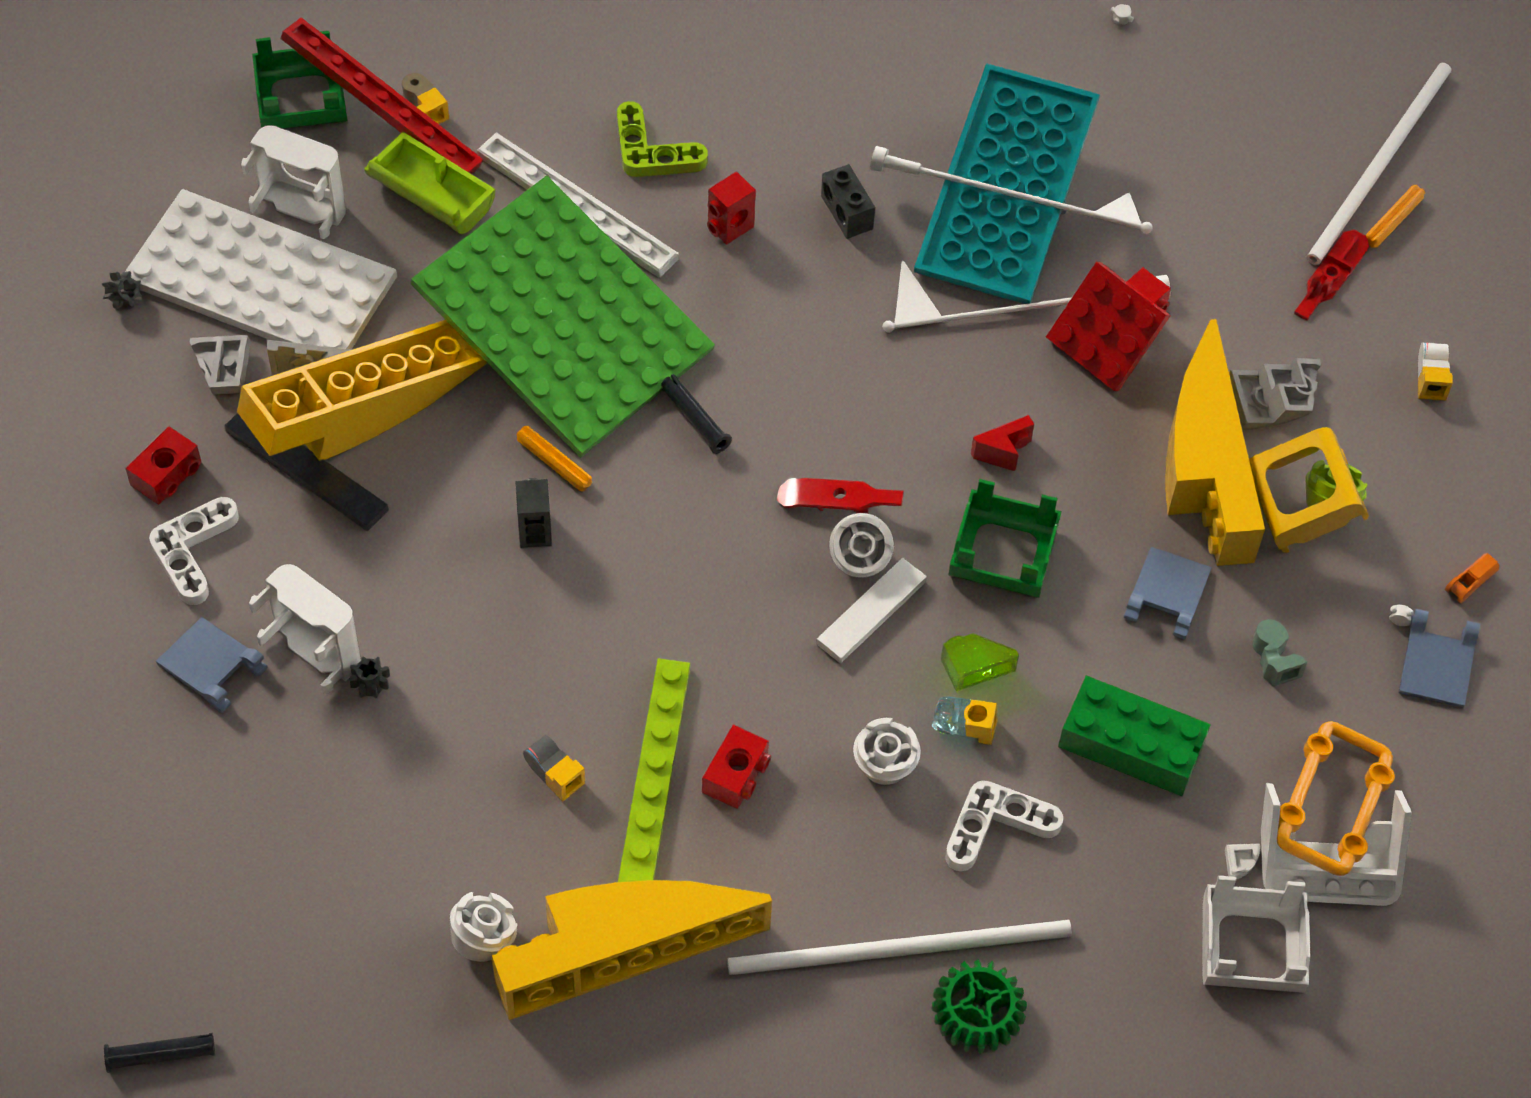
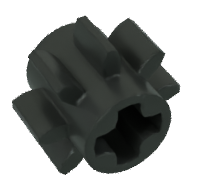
(127, 295)
(369, 677)

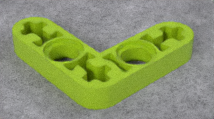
(641, 151)

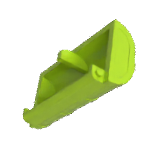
(432, 183)

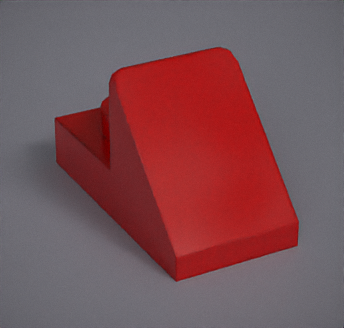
(1000, 444)

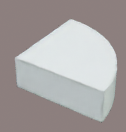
(1241, 859)

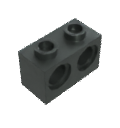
(848, 201)
(533, 512)

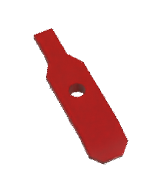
(1340, 262)
(822, 494)

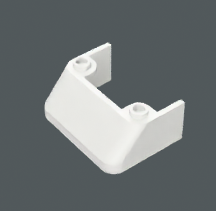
(1370, 882)

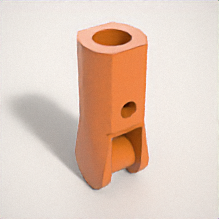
(1473, 576)

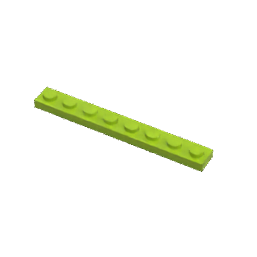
(654, 771)

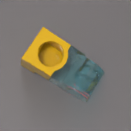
(966, 718)

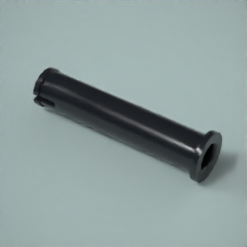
(696, 414)
(158, 1051)

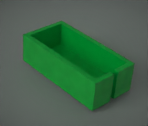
(1134, 735)

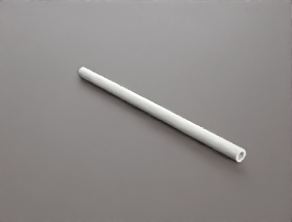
(1378, 164)
(899, 947)

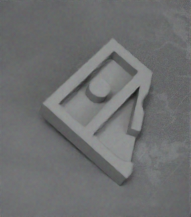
(223, 361)

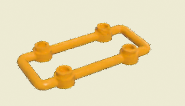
(1377, 780)

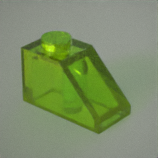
(976, 660)

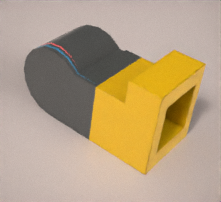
(555, 767)

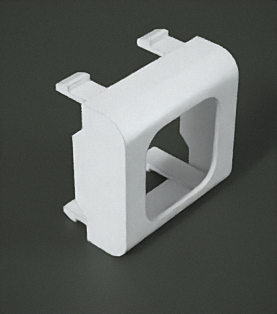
(292, 195)
(313, 620)
(1285, 906)

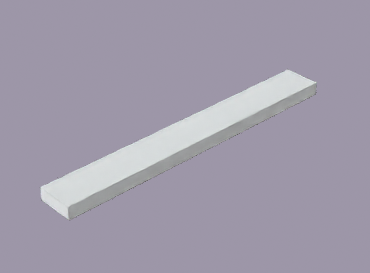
(630, 238)

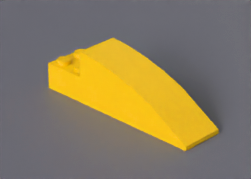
(357, 392)
(1209, 458)
(619, 933)

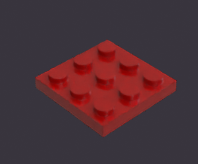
(1107, 326)

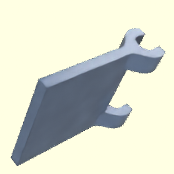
(1170, 586)
(206, 659)
(1436, 664)

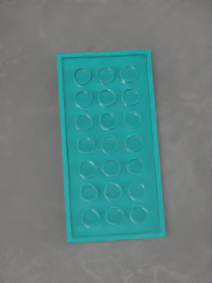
(1019, 138)

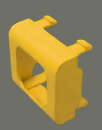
(1318, 518)

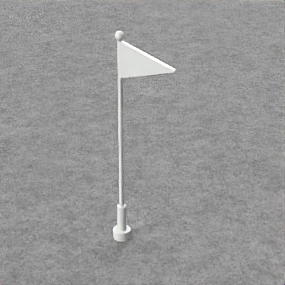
(1119, 211)
(917, 309)

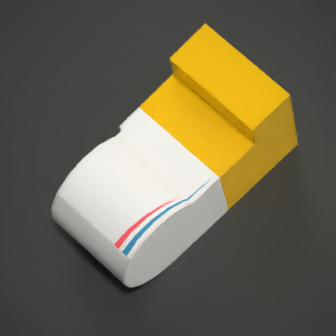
(1434, 370)

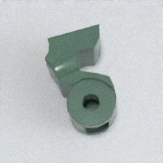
(1270, 643)

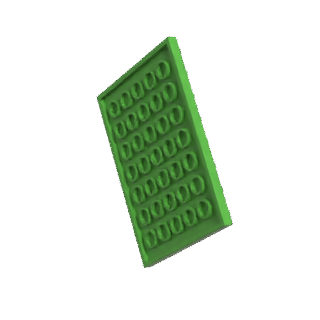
(562, 315)

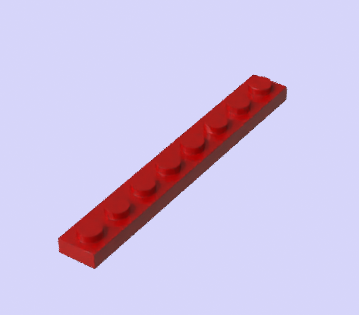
(377, 94)

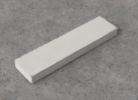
(871, 610)

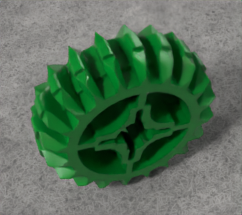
(1002, 994)

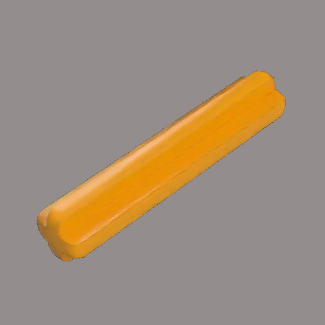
(1395, 216)
(554, 458)

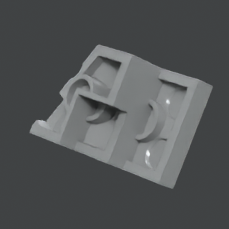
(1275, 392)

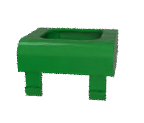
(285, 64)
(988, 508)

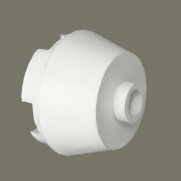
(861, 545)
(886, 751)
(482, 926)

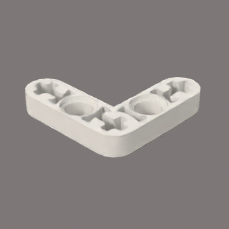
(181, 540)
(996, 809)

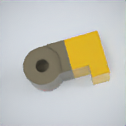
(425, 97)

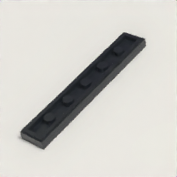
(317, 477)

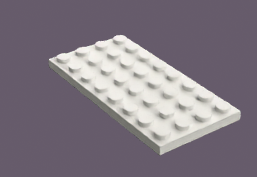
(259, 275)

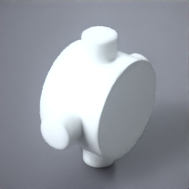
(1122, 14)
(1401, 615)

